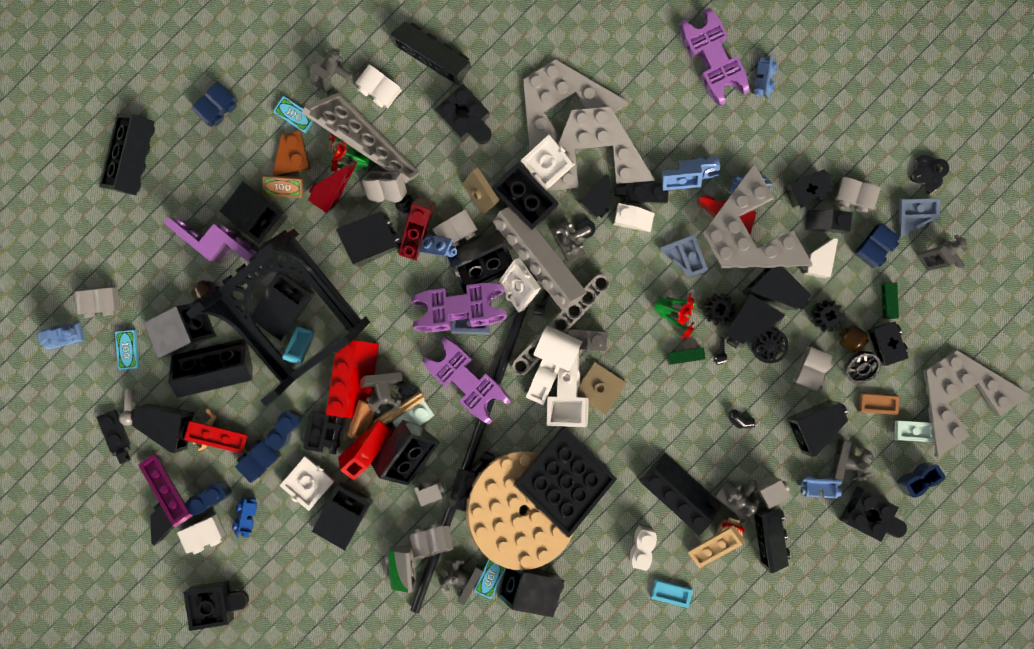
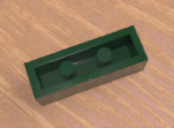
(890, 301)
(686, 356)

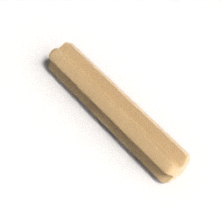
(404, 407)

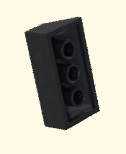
(430, 52)
(127, 154)
(210, 368)
(681, 493)

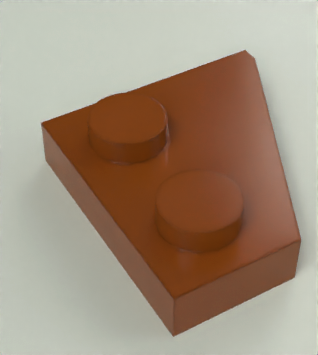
(291, 155)

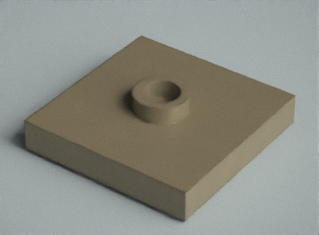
(480, 191)
(600, 388)

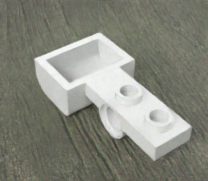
(556, 351)
(567, 407)

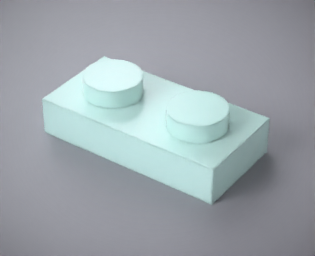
(418, 414)
(913, 431)

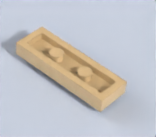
(716, 546)

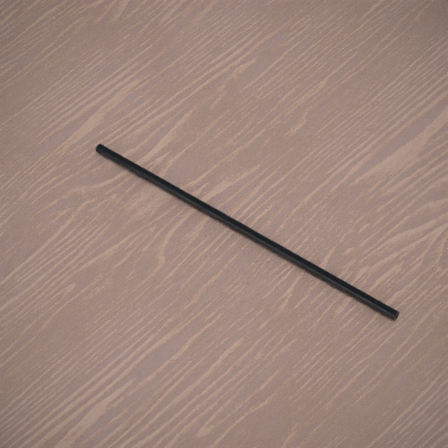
(471, 452)

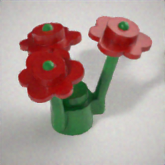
(340, 150)
(666, 306)

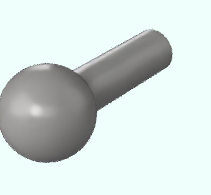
(125, 416)

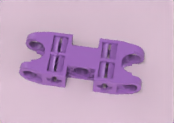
(719, 68)
(446, 309)
(454, 369)

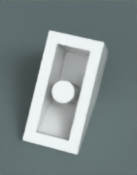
(633, 217)
(822, 260)

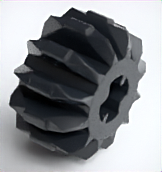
(833, 310)
(724, 314)

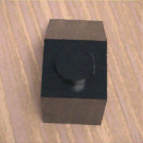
(597, 199)
(829, 221)
(160, 524)

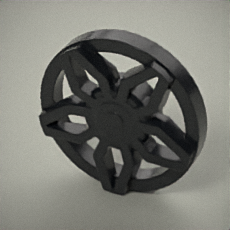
(770, 345)
(862, 367)

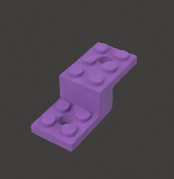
(215, 243)

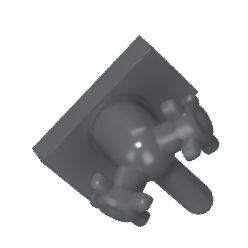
(322, 74)
(569, 240)
(944, 255)
(382, 384)
(843, 460)
(737, 501)
(460, 578)

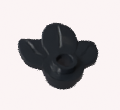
(927, 172)

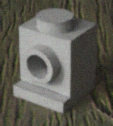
(430, 492)

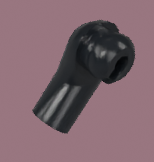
(739, 422)

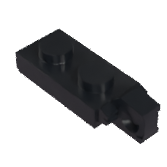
(643, 193)
(115, 435)

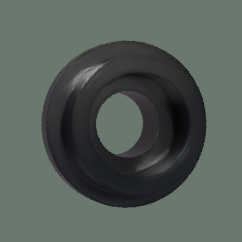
(405, 204)
(405, 388)

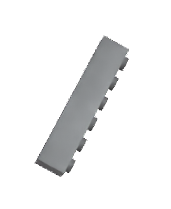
(540, 259)

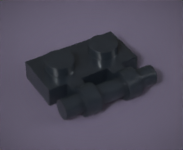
(317, 432)

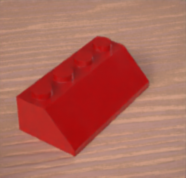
(349, 367)

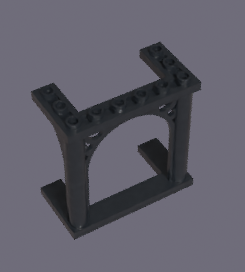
(223, 305)

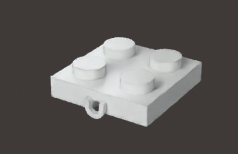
(547, 162)
(519, 285)
(307, 483)

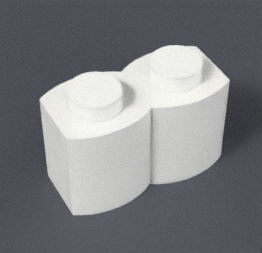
(377, 86)
(201, 534)
(645, 541)

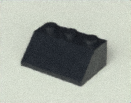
(525, 196)
(481, 260)
(404, 453)
(771, 538)

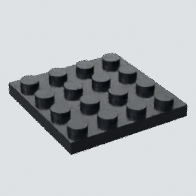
(565, 482)

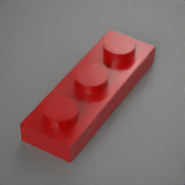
(215, 437)

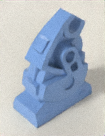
(60, 336)

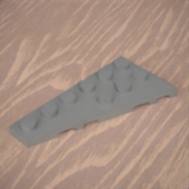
(351, 127)

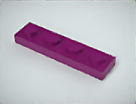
(165, 490)

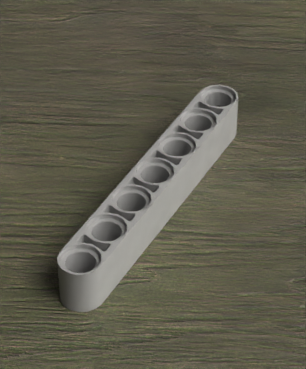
(569, 320)

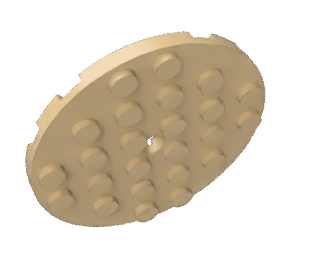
(495, 518)

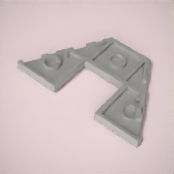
(552, 86)
(599, 129)
(731, 240)
(952, 378)

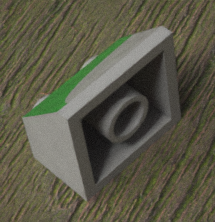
(402, 568)

